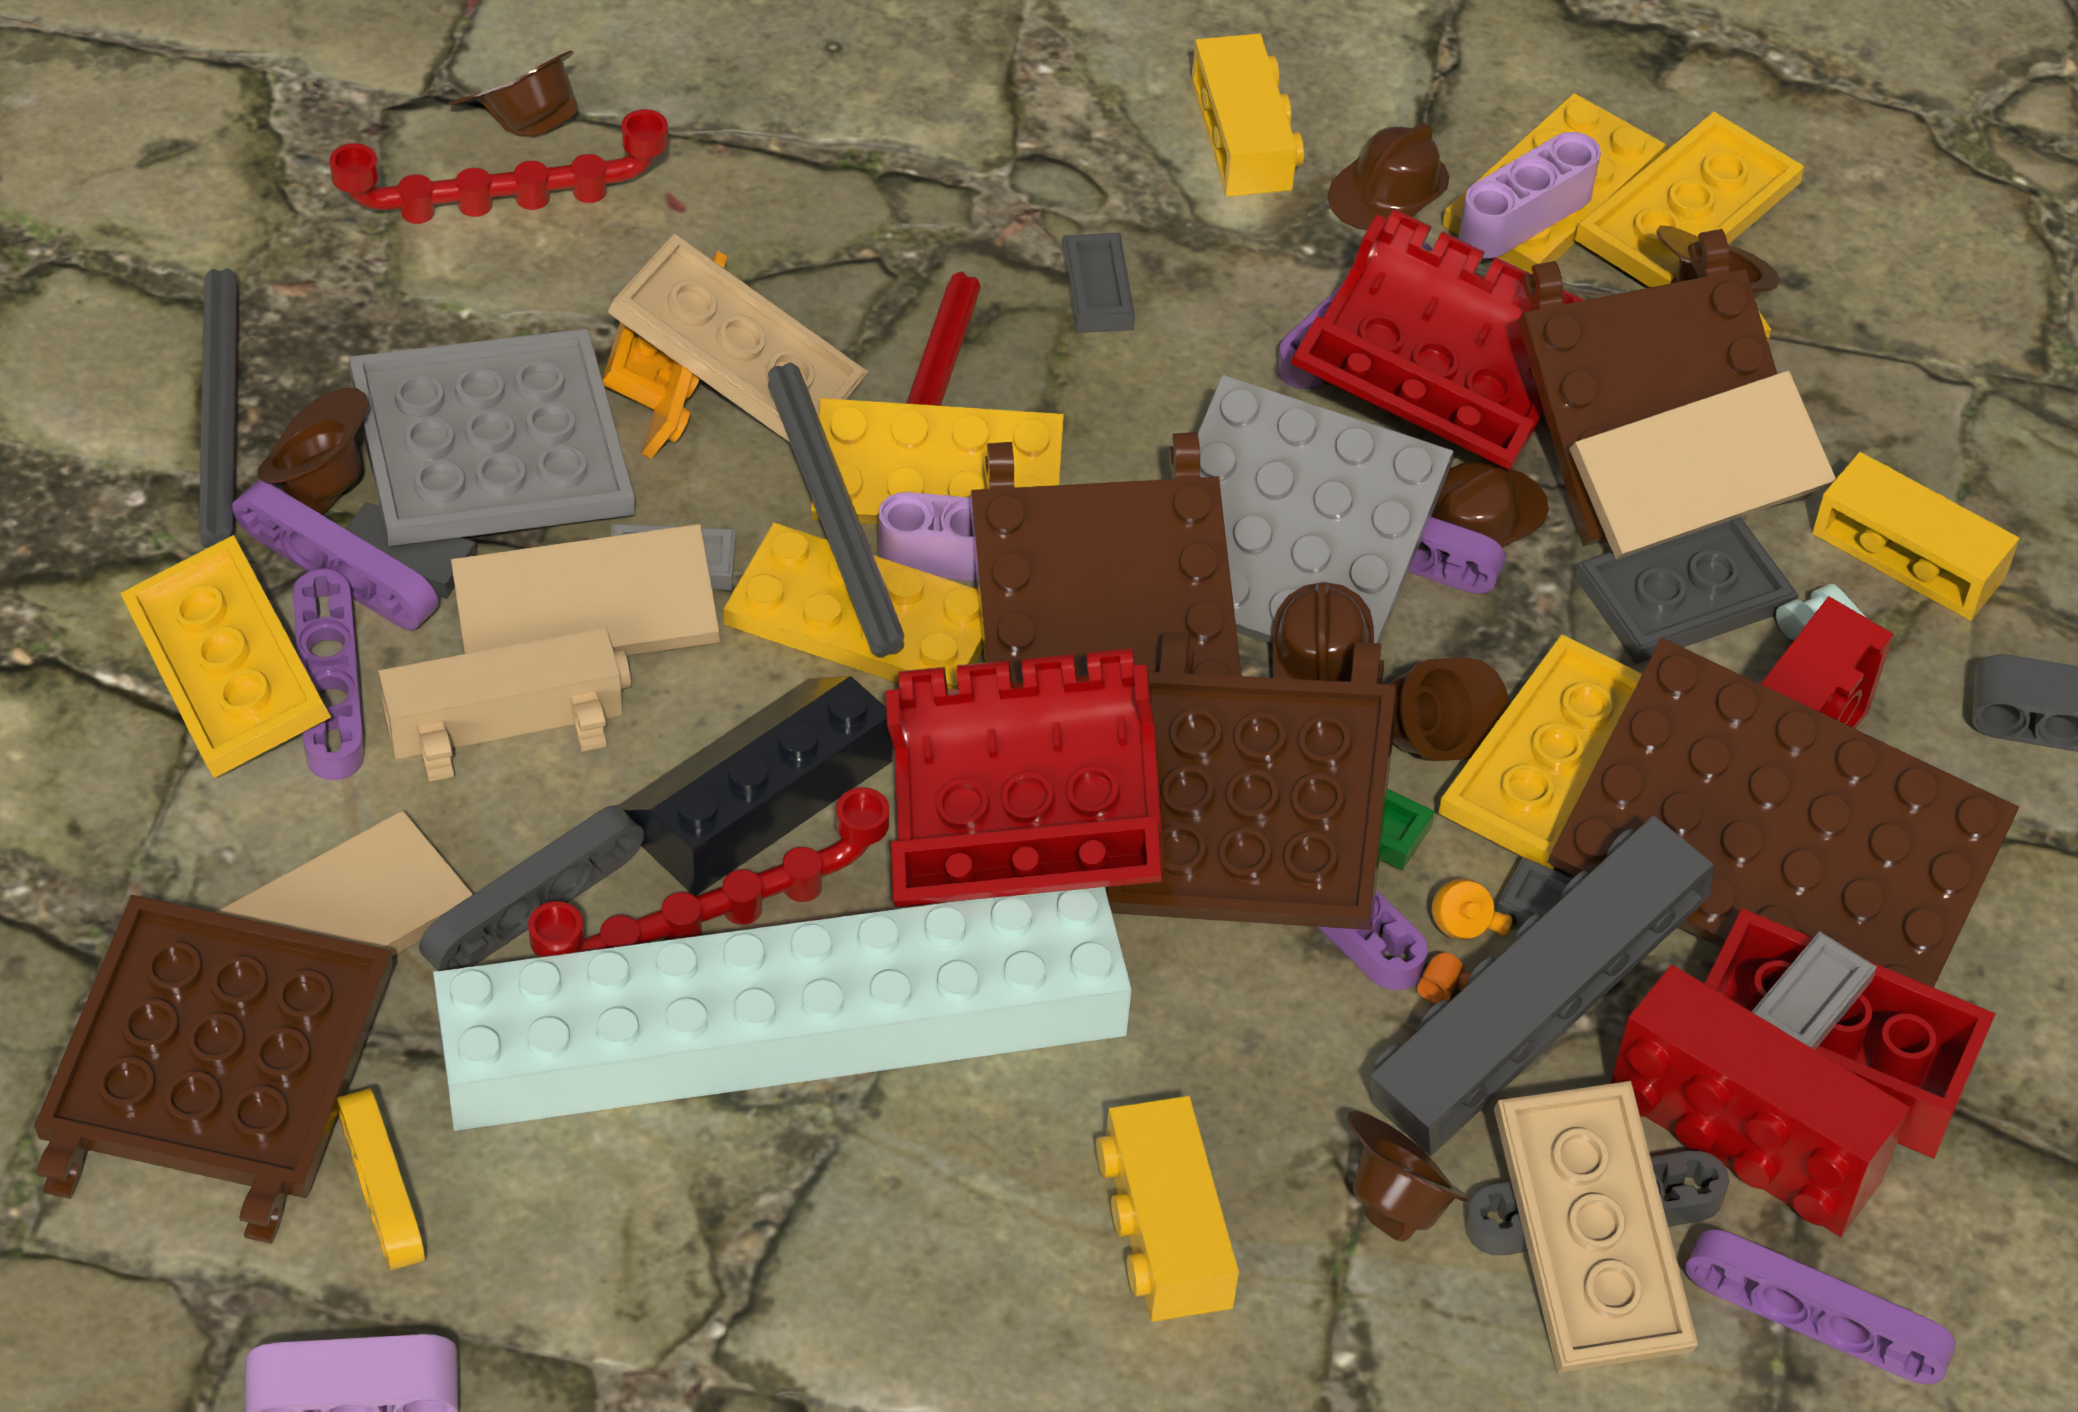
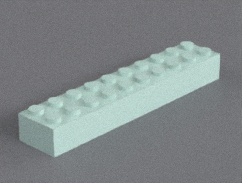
(779, 1005)

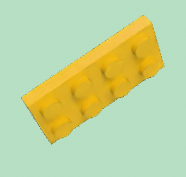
(1622, 157)
(1700, 184)
(932, 449)
(801, 601)
(224, 656)
(1542, 751)

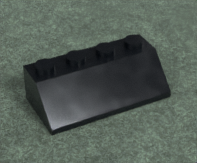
(762, 779)

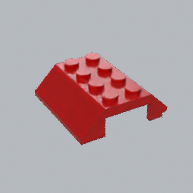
(1432, 339)
(1025, 779)

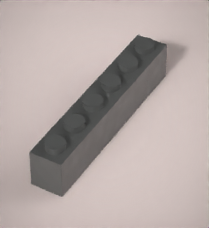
(1540, 984)

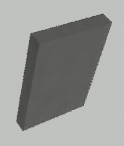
(1686, 588)

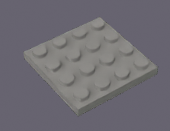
(491, 437)
(1314, 501)

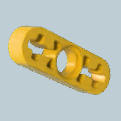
(380, 1179)

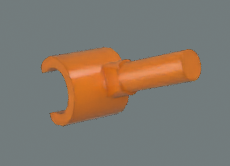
(1442, 978)

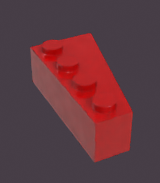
(1834, 663)

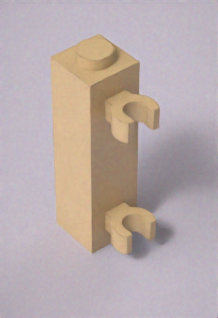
(503, 696)

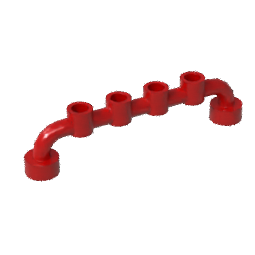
(356, 172)
(860, 821)

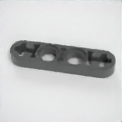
(552, 874)
(1670, 1172)

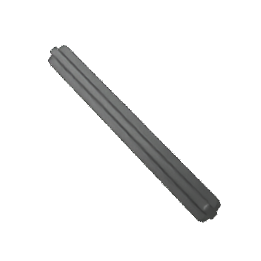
(218, 407)
(836, 511)

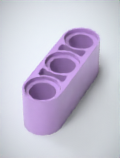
(1530, 193)
(928, 534)
(354, 1375)

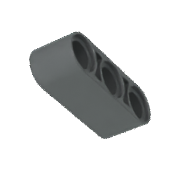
(2027, 701)

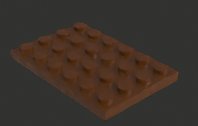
(1792, 814)

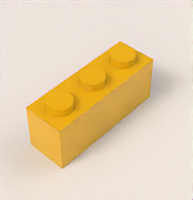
(1245, 115)
(1915, 535)
(1168, 1209)

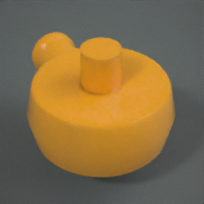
(1466, 910)

